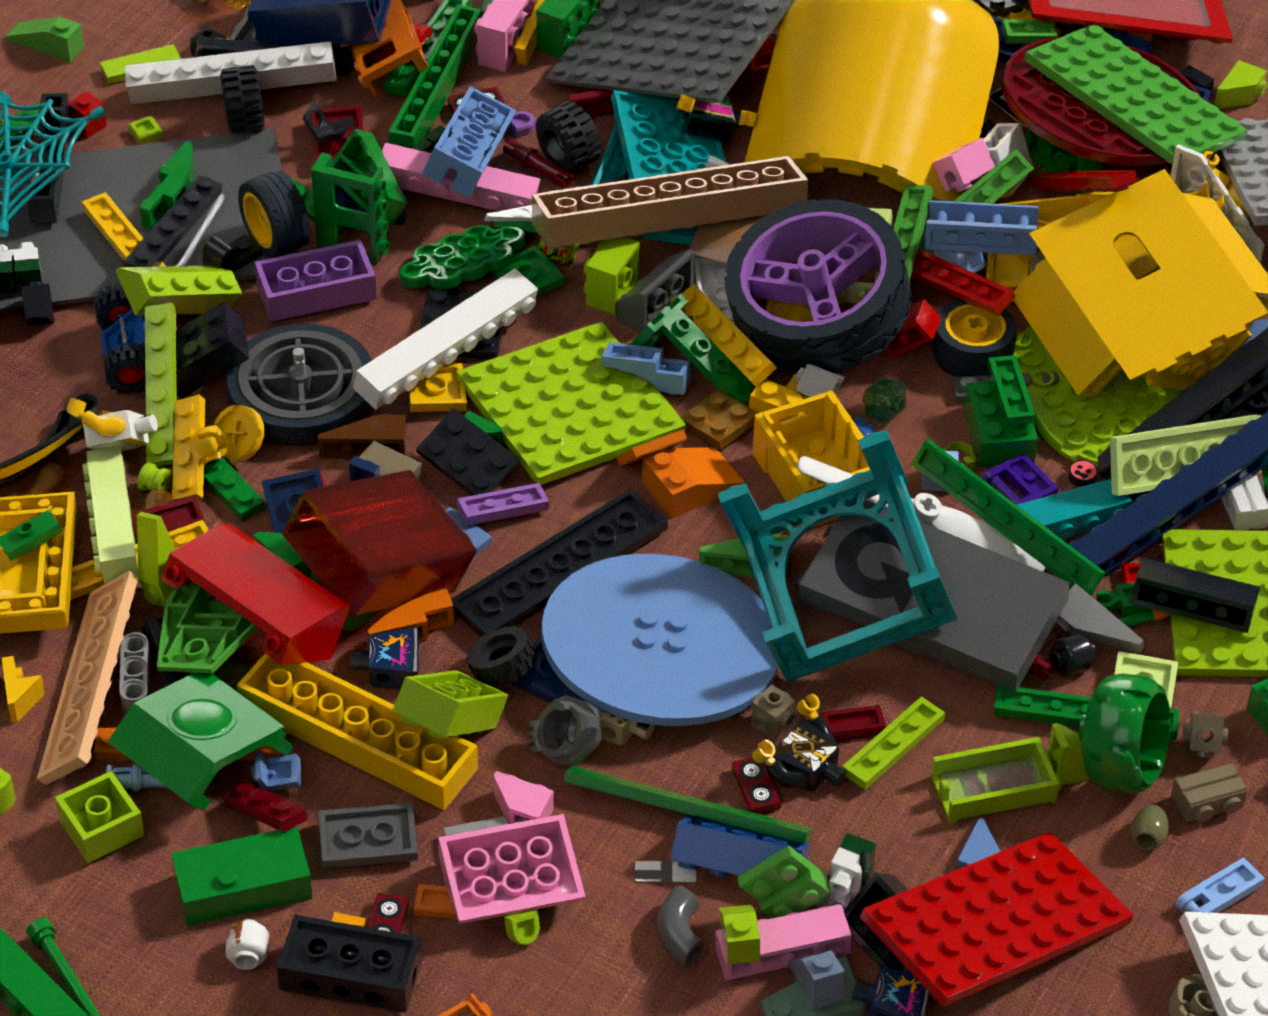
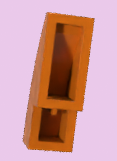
(425, 613)

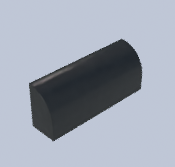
(1195, 595)

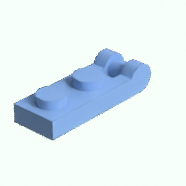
(1222, 889)

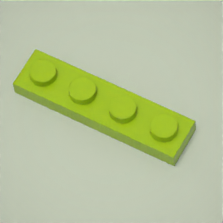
(893, 743)

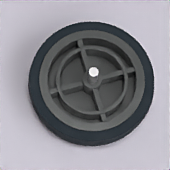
(300, 381)

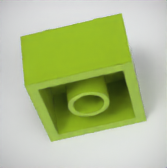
(611, 273)
(99, 816)

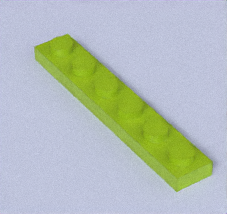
(160, 380)

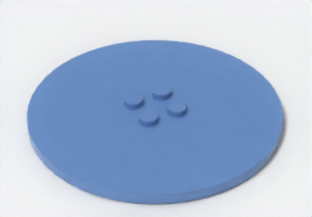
(659, 639)

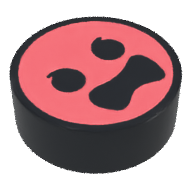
(1082, 473)

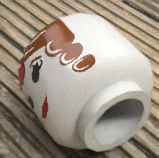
(247, 944)

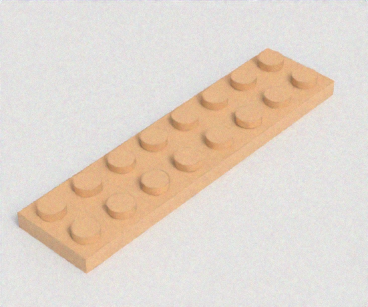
(88, 678)

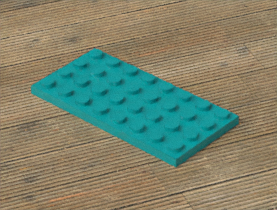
(657, 146)

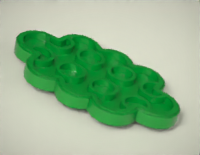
(462, 257)

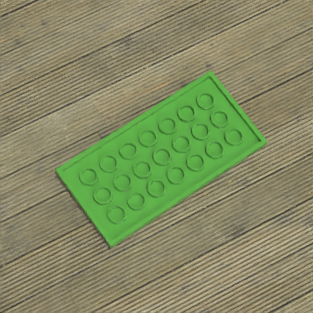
(1134, 93)

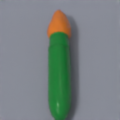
(1143, 617)

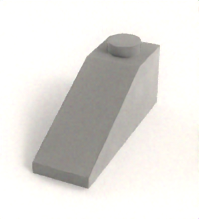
(1089, 618)

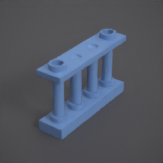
(981, 227)

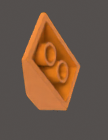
(687, 477)

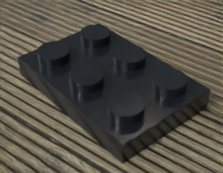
(467, 454)

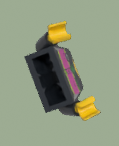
(712, 119)

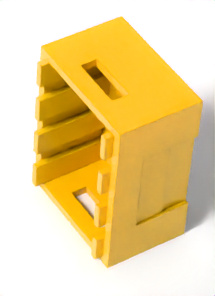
(822, 434)

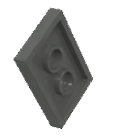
(368, 835)

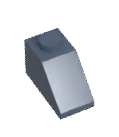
(820, 978)

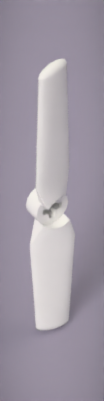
(939, 516)

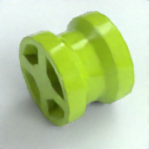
(154, 478)

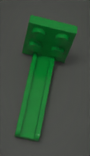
(697, 348)

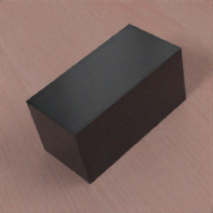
(1198, 78)

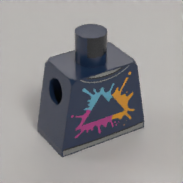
(389, 658)
(892, 994)

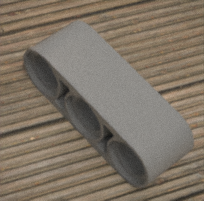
(134, 669)

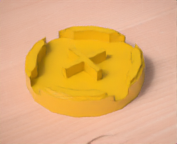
(242, 430)

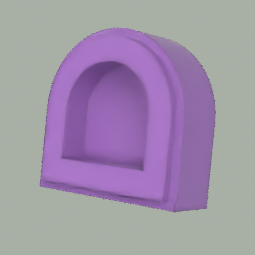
(522, 124)

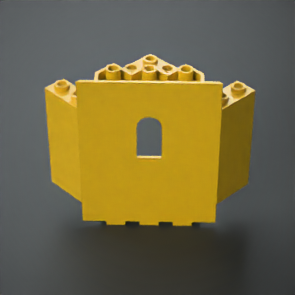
(1155, 327)

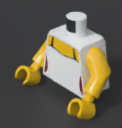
(113, 428)

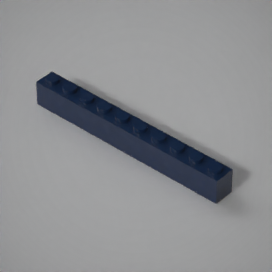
(1177, 498)

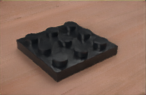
(441, 301)

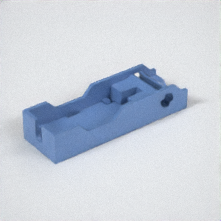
(474, 130)

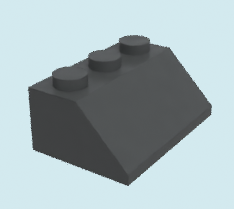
(652, 293)

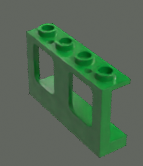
(329, 214)

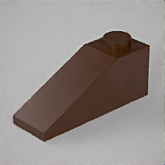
(358, 436)

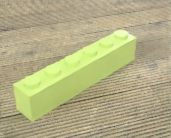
(111, 513)

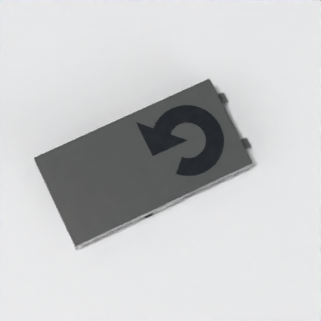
(998, 602)

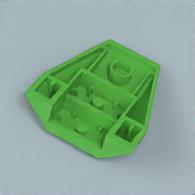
(199, 632)

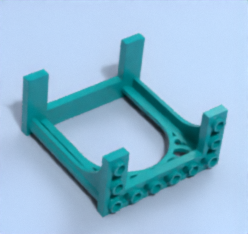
(808, 509)

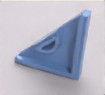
(979, 845)

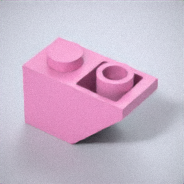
(522, 799)

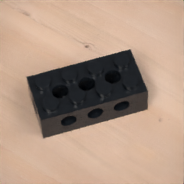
(350, 963)

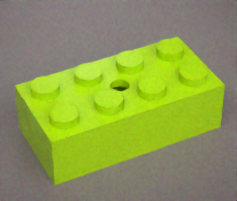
(449, 703)

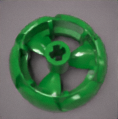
(1125, 733)

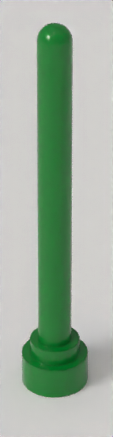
(42, 934)

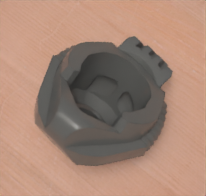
(566, 731)

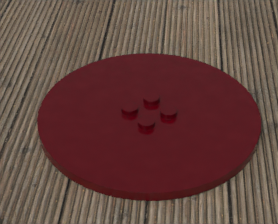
(1070, 122)

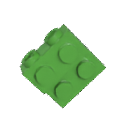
(785, 883)

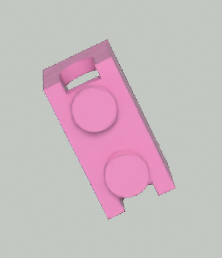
(964, 165)

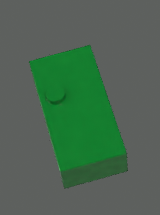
(241, 875)

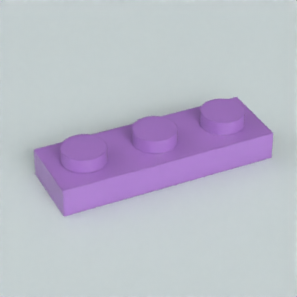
(502, 504)

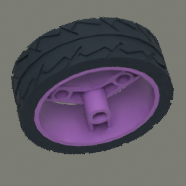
(804, 232)

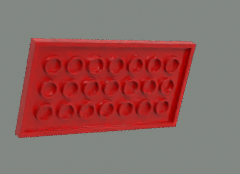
(996, 917)

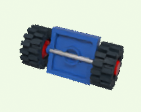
(121, 341)

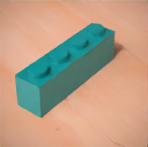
(1076, 509)

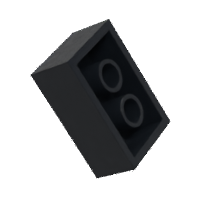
(209, 348)

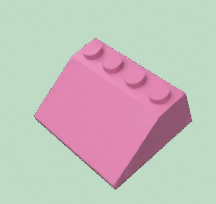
(510, 869)

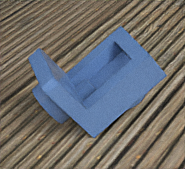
(277, 772)

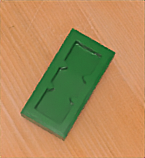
(29, 535)

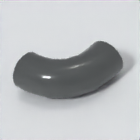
(674, 926)

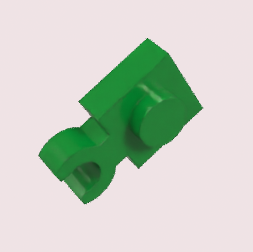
(1120, 599)

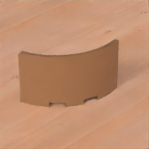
(718, 240)

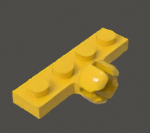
(193, 447)

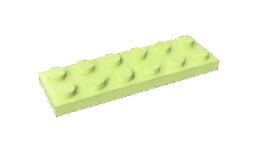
(1149, 457)

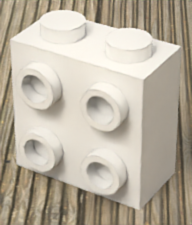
(1004, 140)

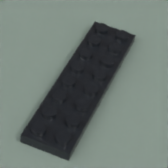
(531, 579)

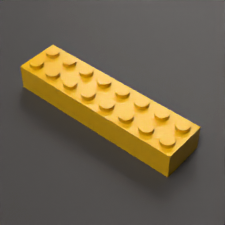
(360, 729)

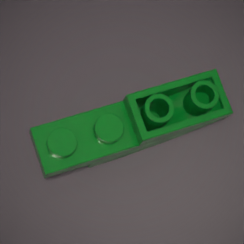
(174, 180)

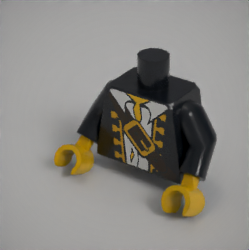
(805, 754)

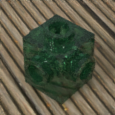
(885, 399)

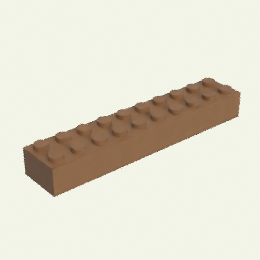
(667, 201)

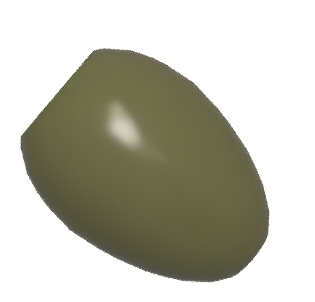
(1149, 828)

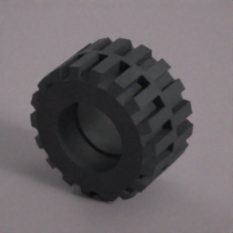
(242, 99)
(568, 136)

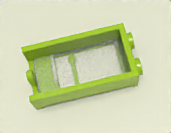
(995, 779)

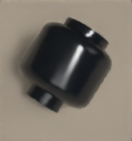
(1072, 654)

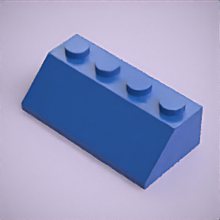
(724, 847)

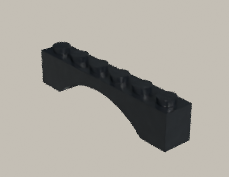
(45, 204)

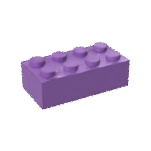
(315, 280)

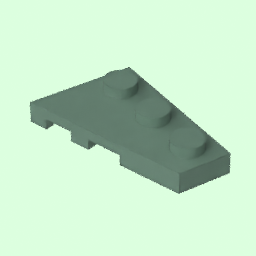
(794, 1002)

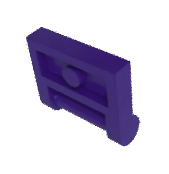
(1024, 476)

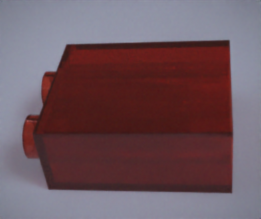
(379, 541)

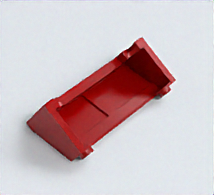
(293, 610)

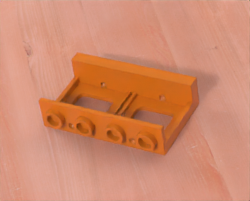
(407, 46)

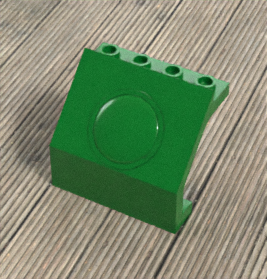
(193, 732)

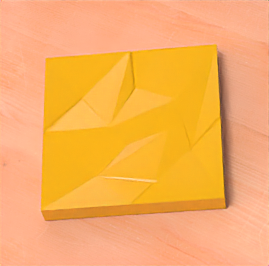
(38, 583)

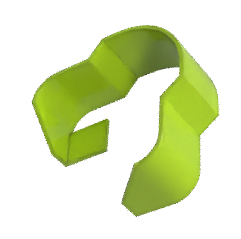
(970, 461)

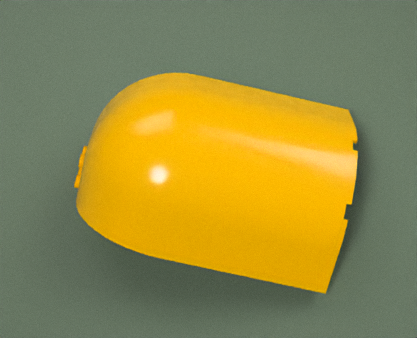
(877, 87)

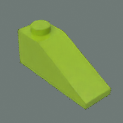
(153, 553)

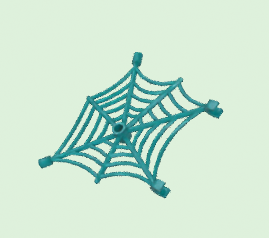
(11, 164)

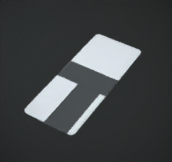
(663, 872)

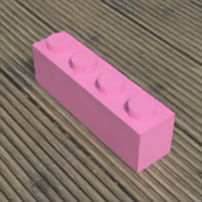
(791, 939)

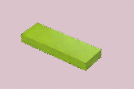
(115, 68)

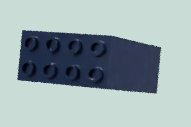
(318, 21)

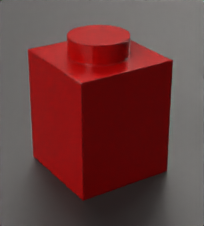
(81, 107)

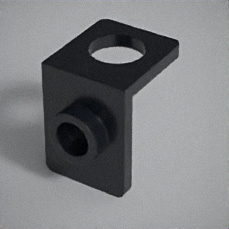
(326, 129)

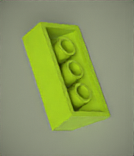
(186, 287)

